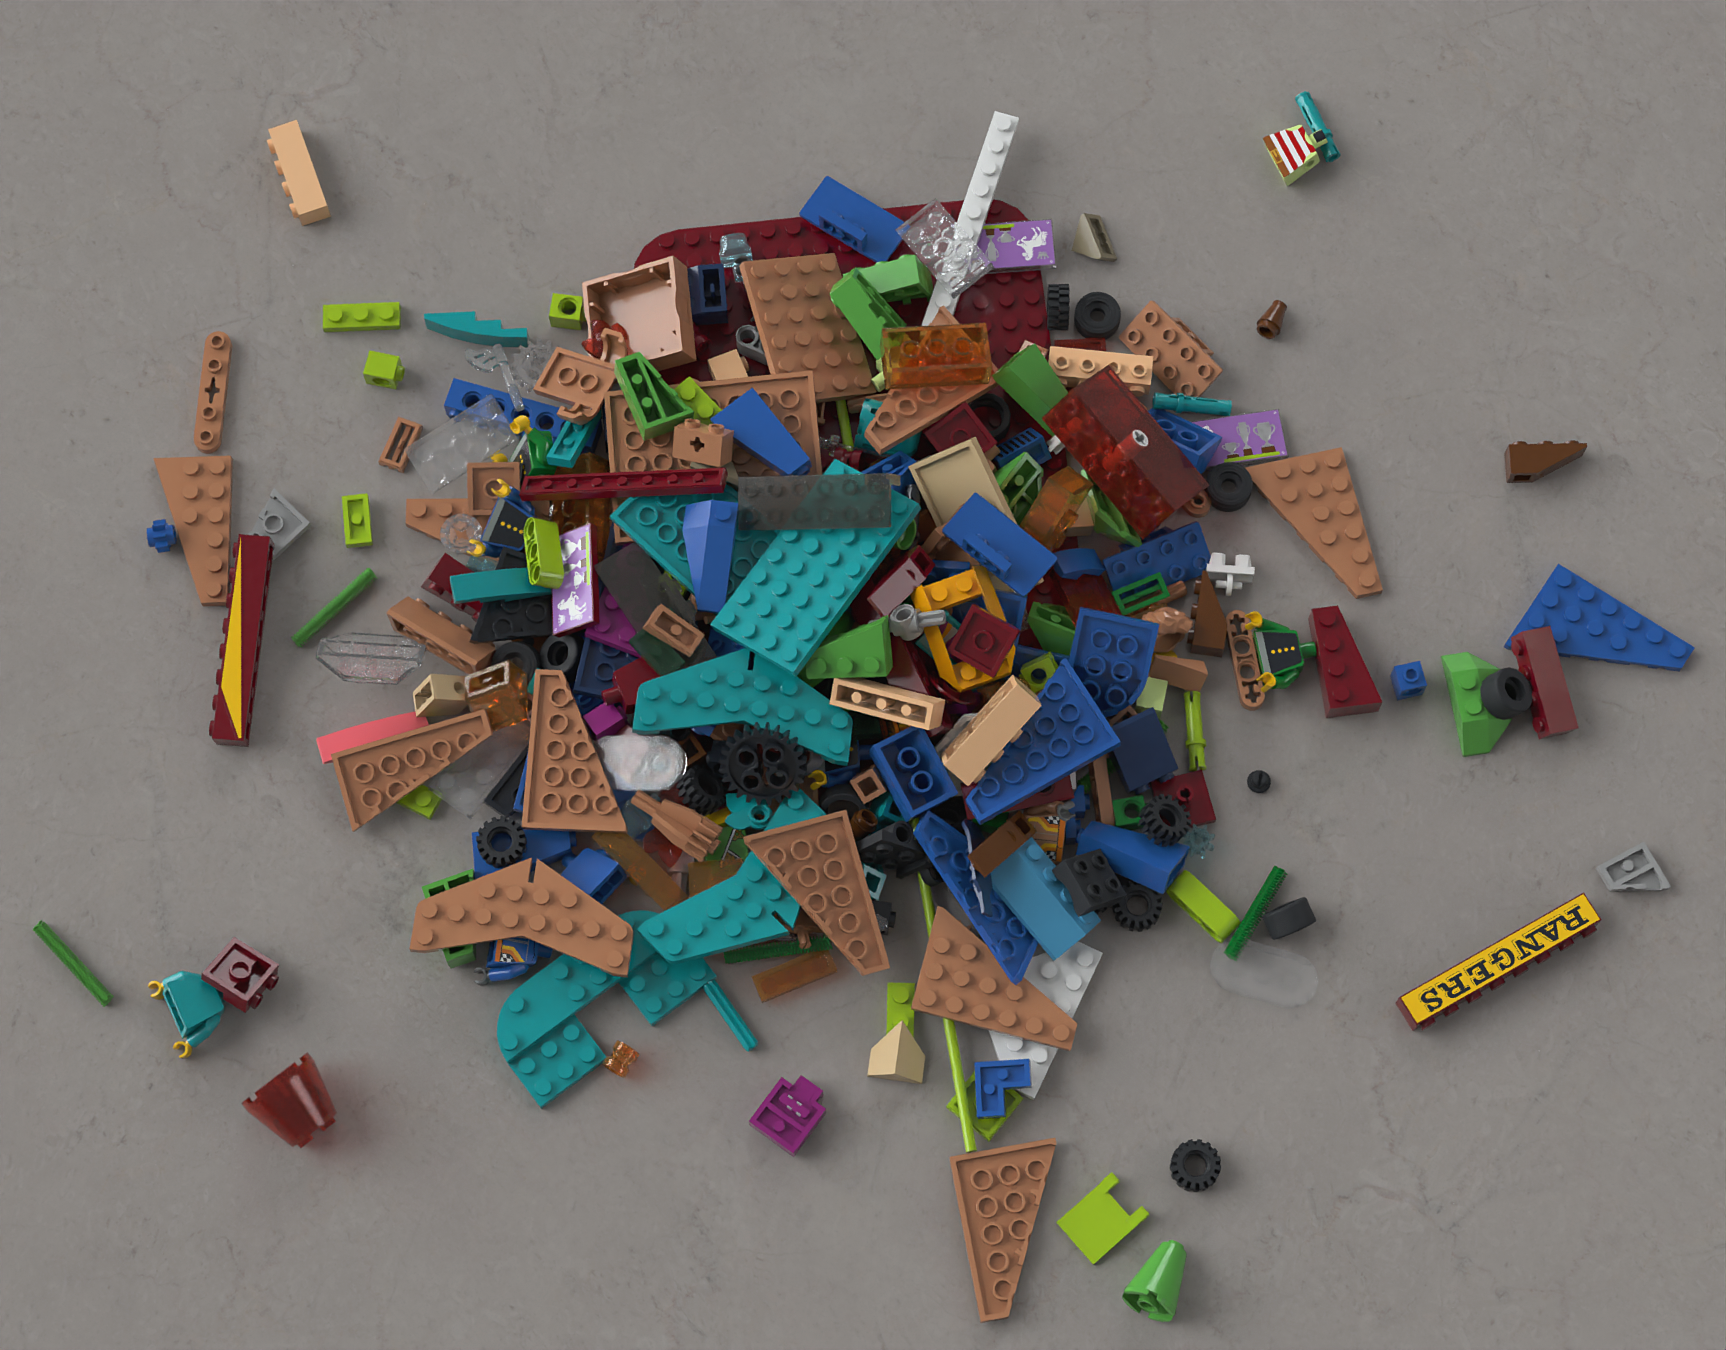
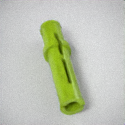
(1195, 742)

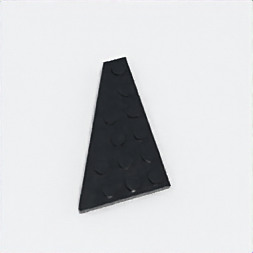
(514, 618)

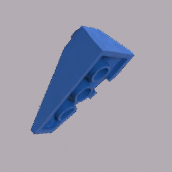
(709, 543)

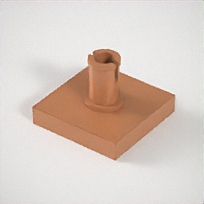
(483, 477)

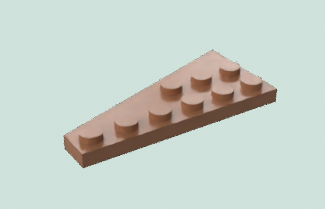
(201, 509)

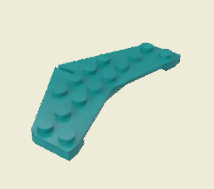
(730, 693)
(735, 910)

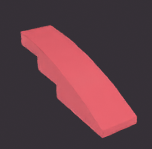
(367, 733)

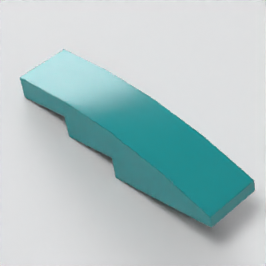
(467, 328)
(495, 585)

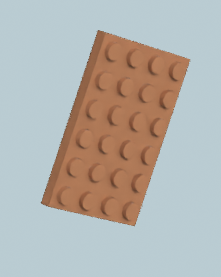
(804, 327)

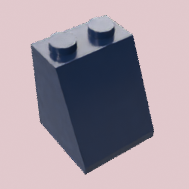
(1142, 753)

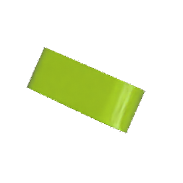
(543, 553)
(1203, 906)

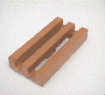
(392, 464)

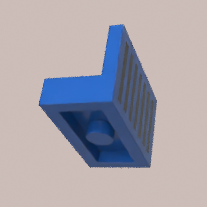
(1026, 441)

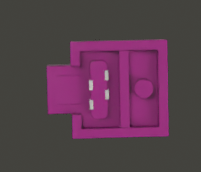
(789, 1114)

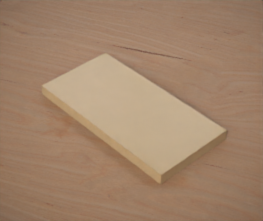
(952, 478)

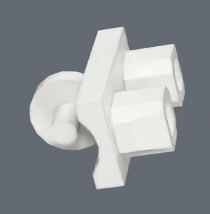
(1230, 576)

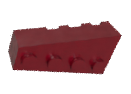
(1340, 667)

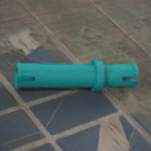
(1316, 123)
(1181, 403)

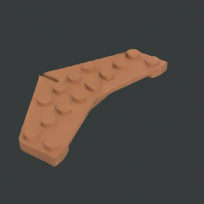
(510, 907)

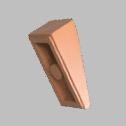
(673, 630)
(1179, 672)

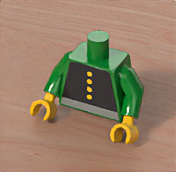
(531, 450)
(1277, 652)

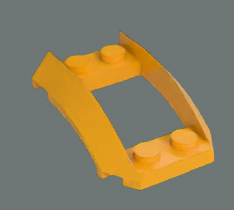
(948, 594)

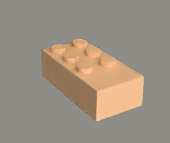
(990, 731)

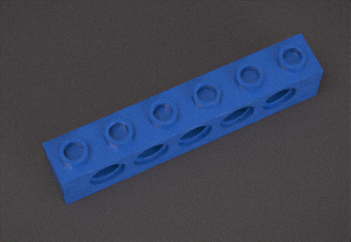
(464, 393)

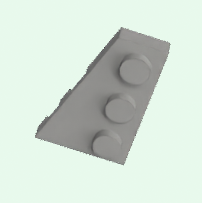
(280, 522)

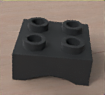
(1089, 882)

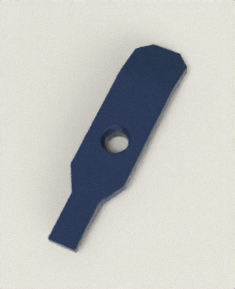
(981, 885)

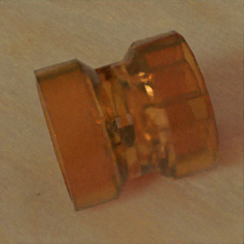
(620, 1059)

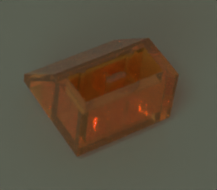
(499, 691)

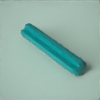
(730, 1015)

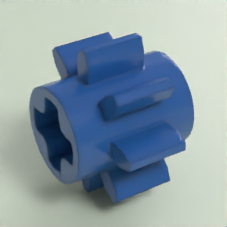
(161, 536)

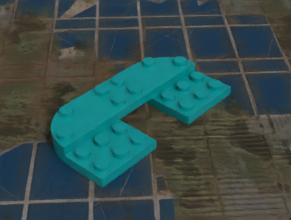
(539, 1023)

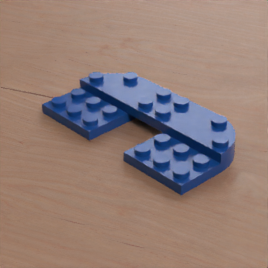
(1107, 651)

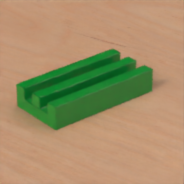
(1161, 585)

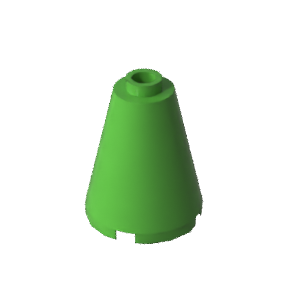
(1158, 1283)

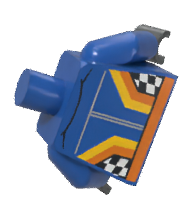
(511, 958)

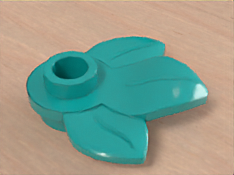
(743, 813)

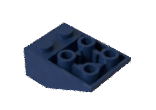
(708, 294)

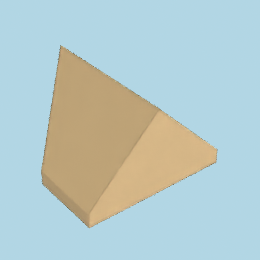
(897, 1057)

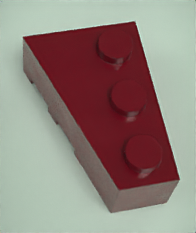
(439, 584)

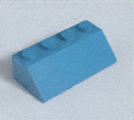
(1040, 899)

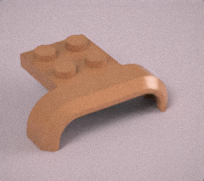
(581, 379)

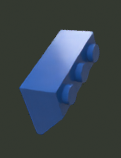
(1193, 441)
(912, 772)

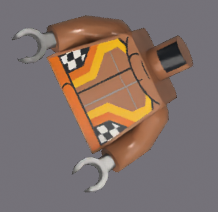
(1050, 825)

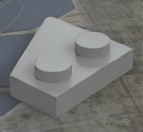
(1633, 871)

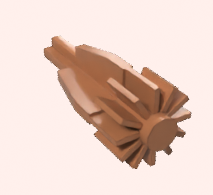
(681, 825)

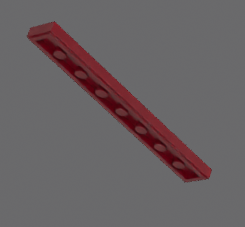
(624, 484)

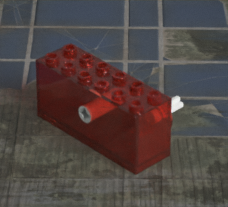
(1124, 451)

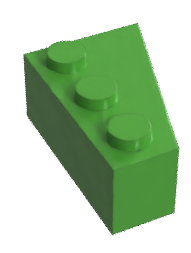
(650, 399)

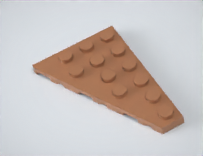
(1321, 505)
(997, 1208)

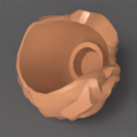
(1172, 627)

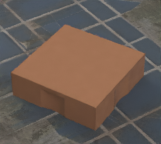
(651, 308)

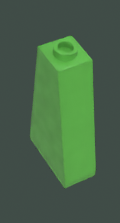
(1031, 383)

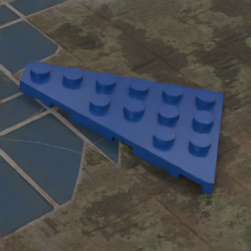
(1053, 744)

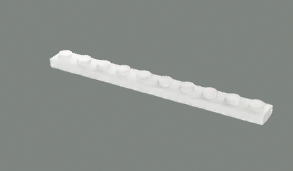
(979, 196)

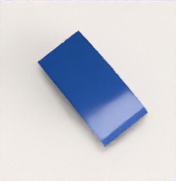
(1077, 561)
(1073, 826)

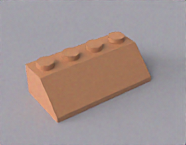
(440, 635)

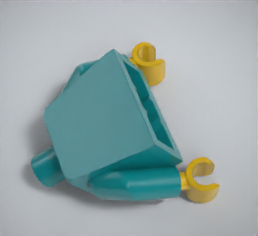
(193, 1005)

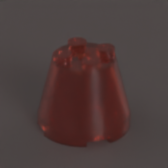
(294, 1103)

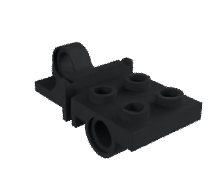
(897, 849)

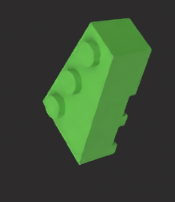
(900, 279)
(864, 309)
(854, 653)
(461, 954)

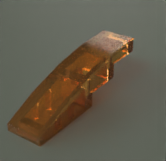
(641, 869)

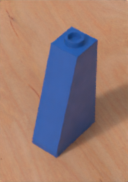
(763, 435)
(541, 844)
(1134, 854)

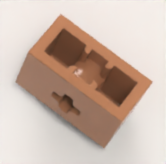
(703, 443)

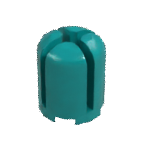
(867, 414)

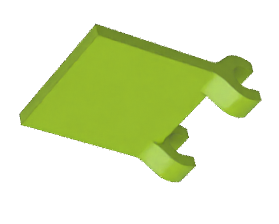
(1099, 1221)

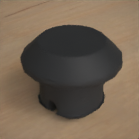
(1259, 781)

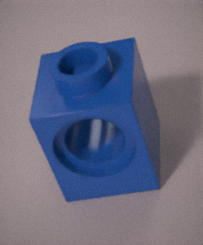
(1408, 680)

